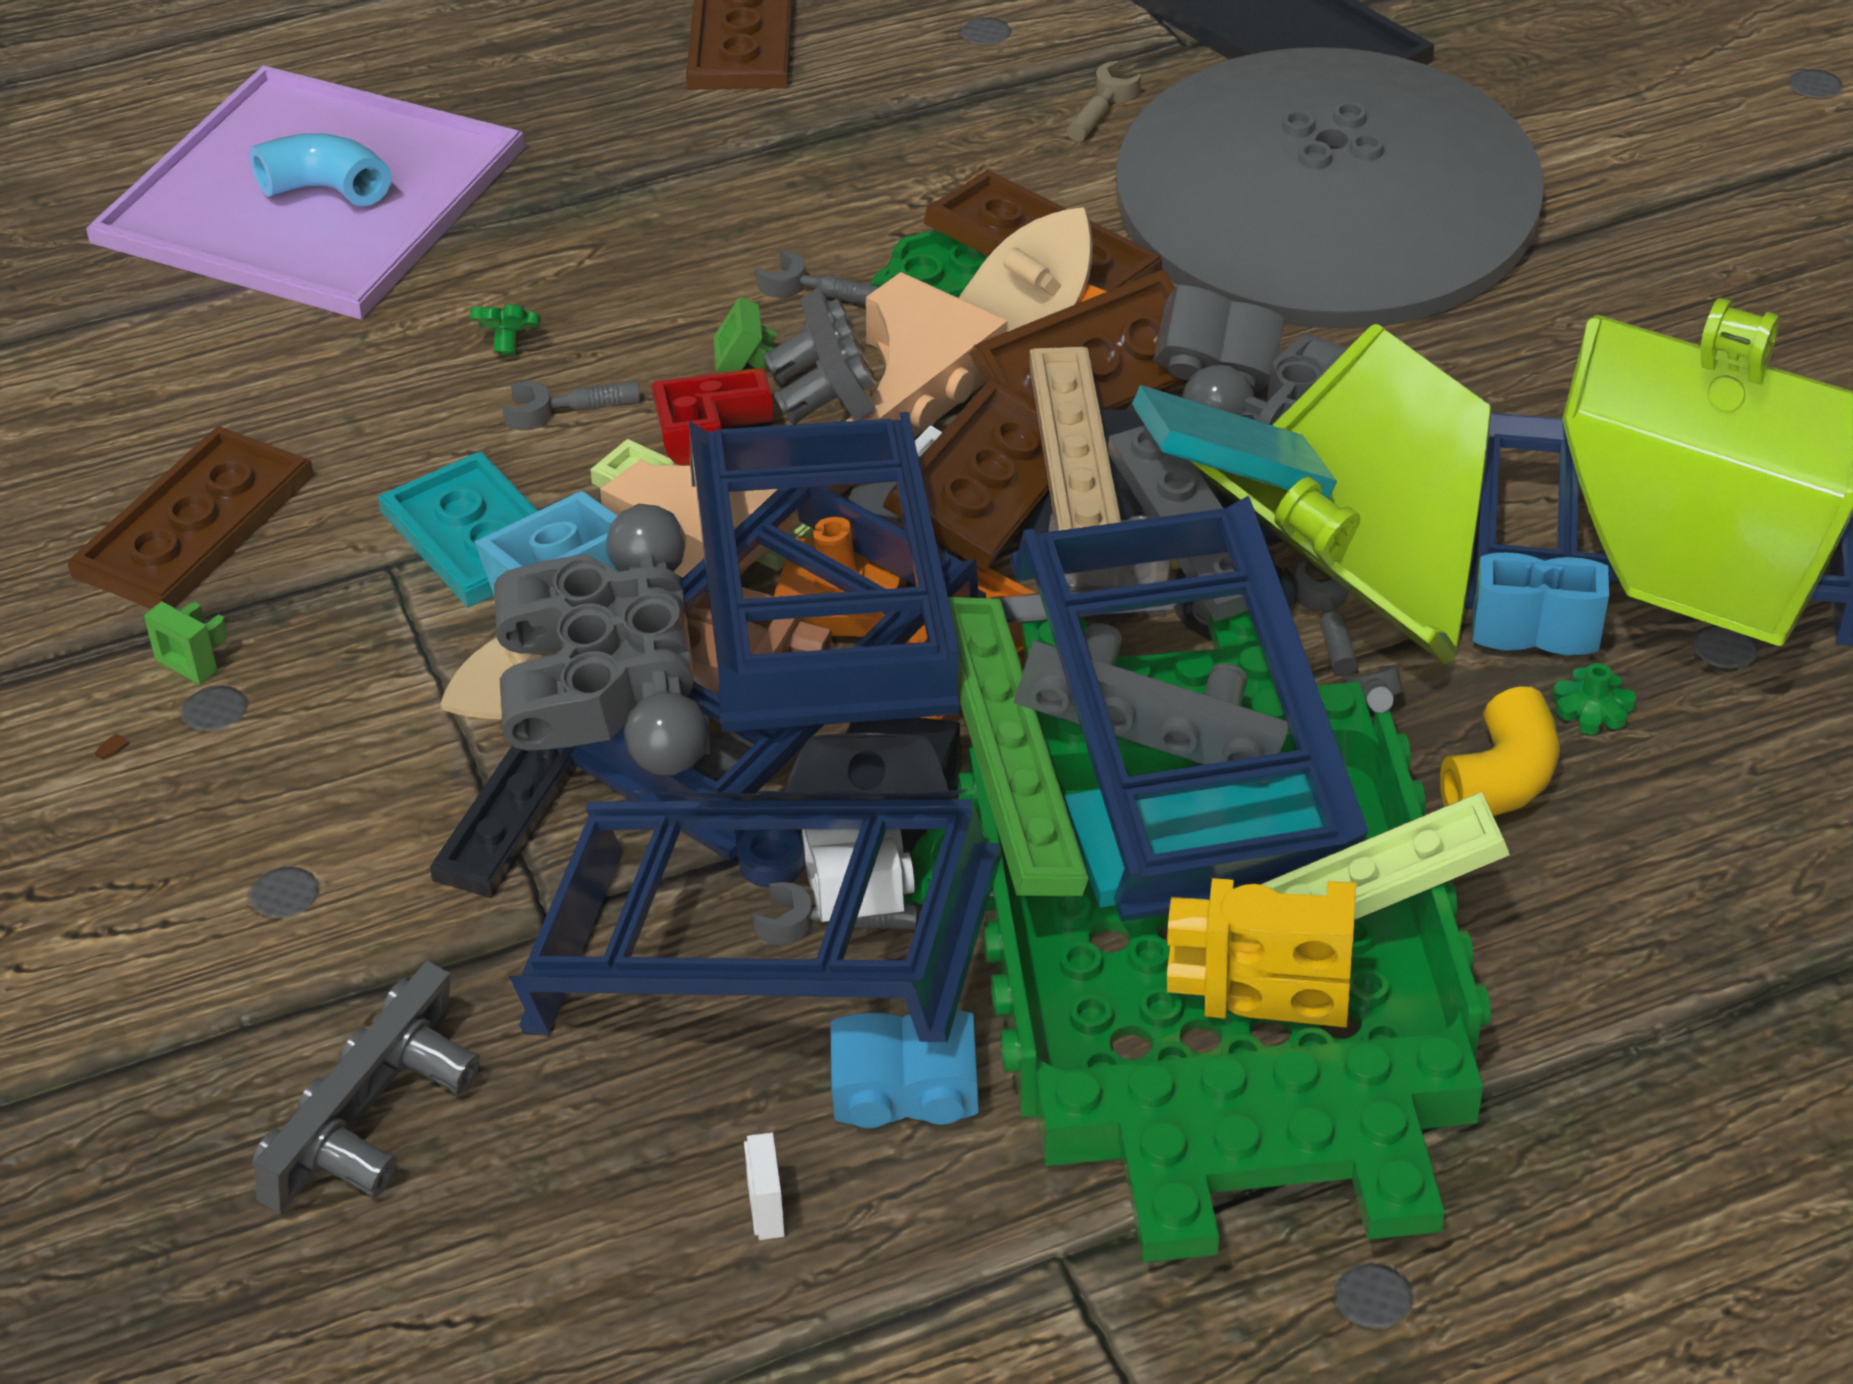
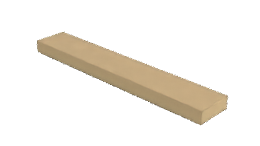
(1072, 438)

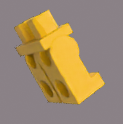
(1265, 952)

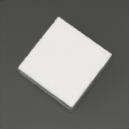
(764, 1186)

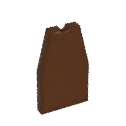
(111, 746)

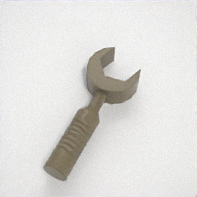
(1109, 89)

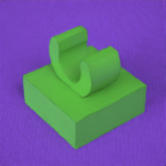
(742, 338)
(184, 640)

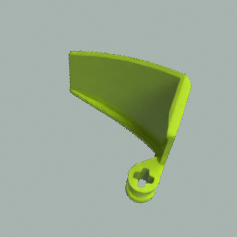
(1711, 469)
(1406, 488)

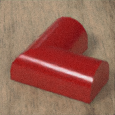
(712, 404)

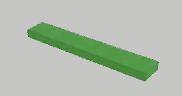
(1013, 756)

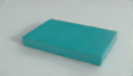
(1230, 441)
(449, 512)

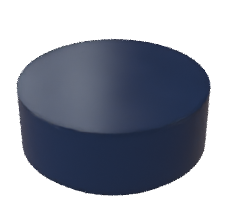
(771, 856)

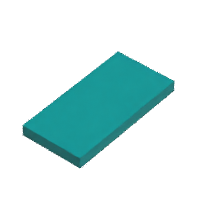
(1189, 822)

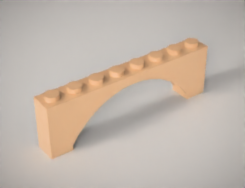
(928, 372)

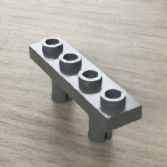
(840, 362)
(1173, 487)
(1153, 712)
(370, 1060)

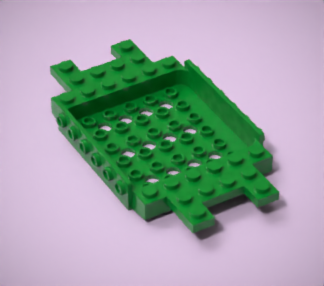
(1246, 1108)

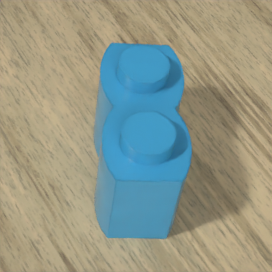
(1540, 603)
(889, 1075)

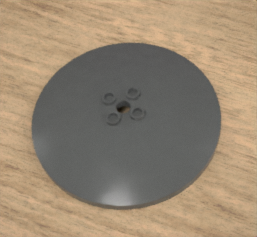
(1393, 226)

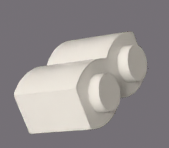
(827, 859)

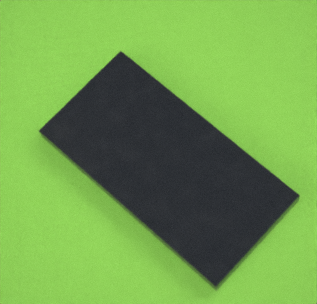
(1259, 26)

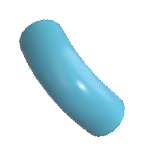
(320, 161)

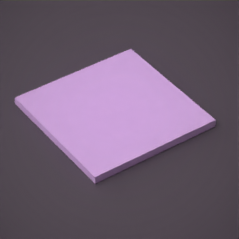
(308, 243)

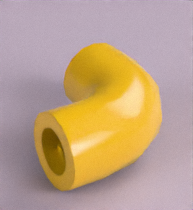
(1519, 762)

